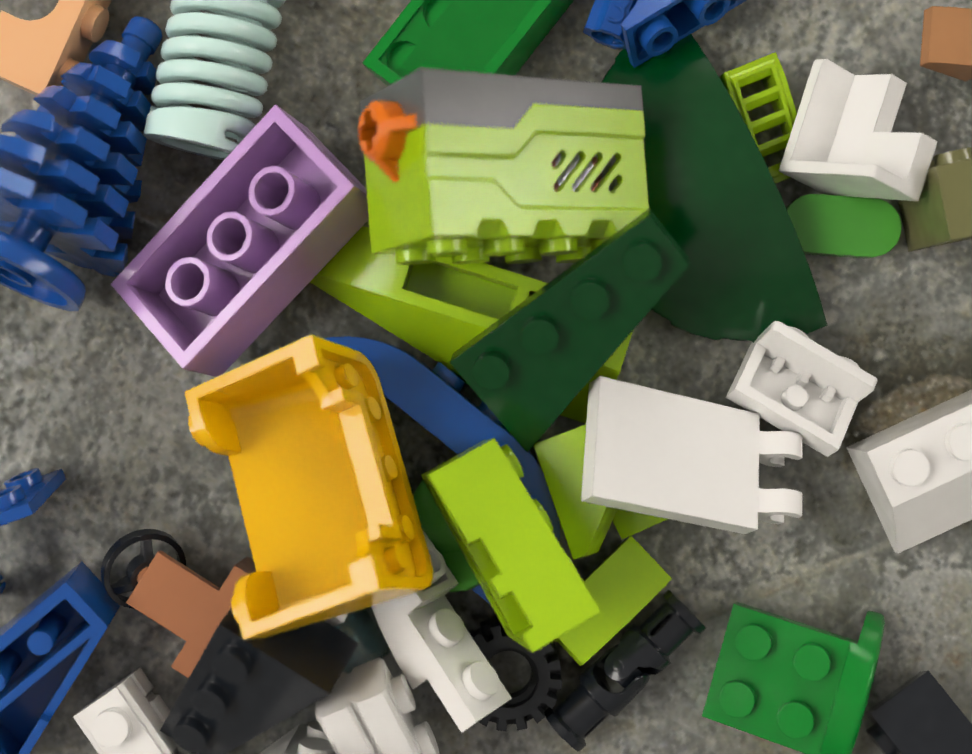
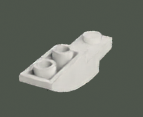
(437, 648)

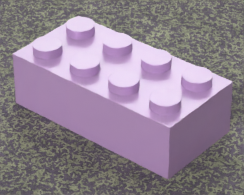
(244, 244)

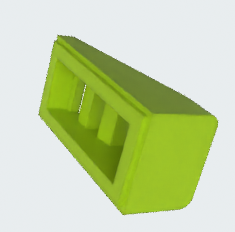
(776, 92)

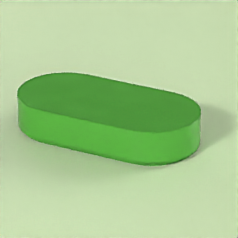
(845, 225)

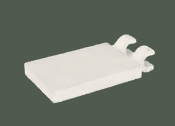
(683, 458)

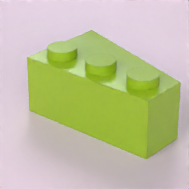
(510, 544)

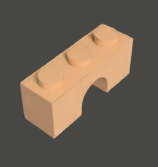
(45, 48)

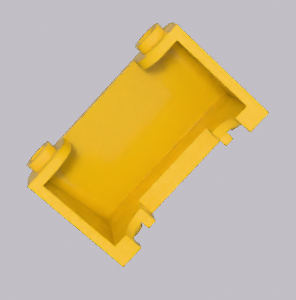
(314, 485)

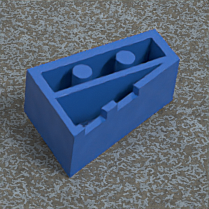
(46, 652)

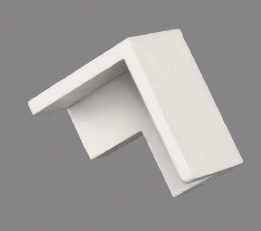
(846, 139)

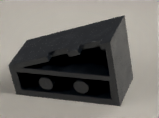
(254, 683)
(920, 720)

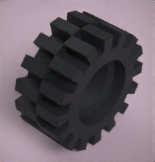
(541, 687)

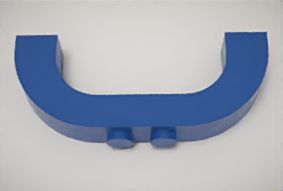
(438, 405)

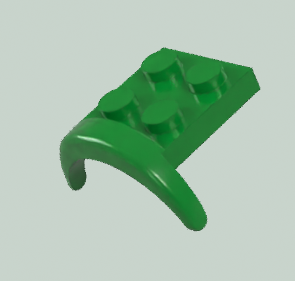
(794, 680)

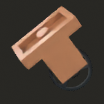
(172, 592)

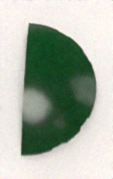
(717, 204)

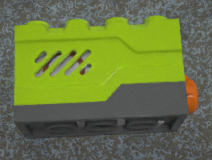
(500, 166)

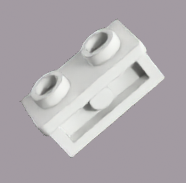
(800, 386)

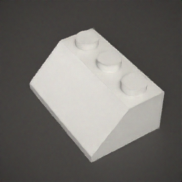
(920, 472)

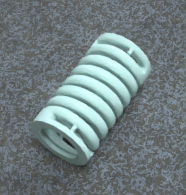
(236, 48)

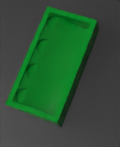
(463, 36)

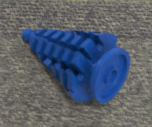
(76, 171)

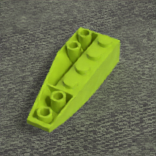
(437, 303)

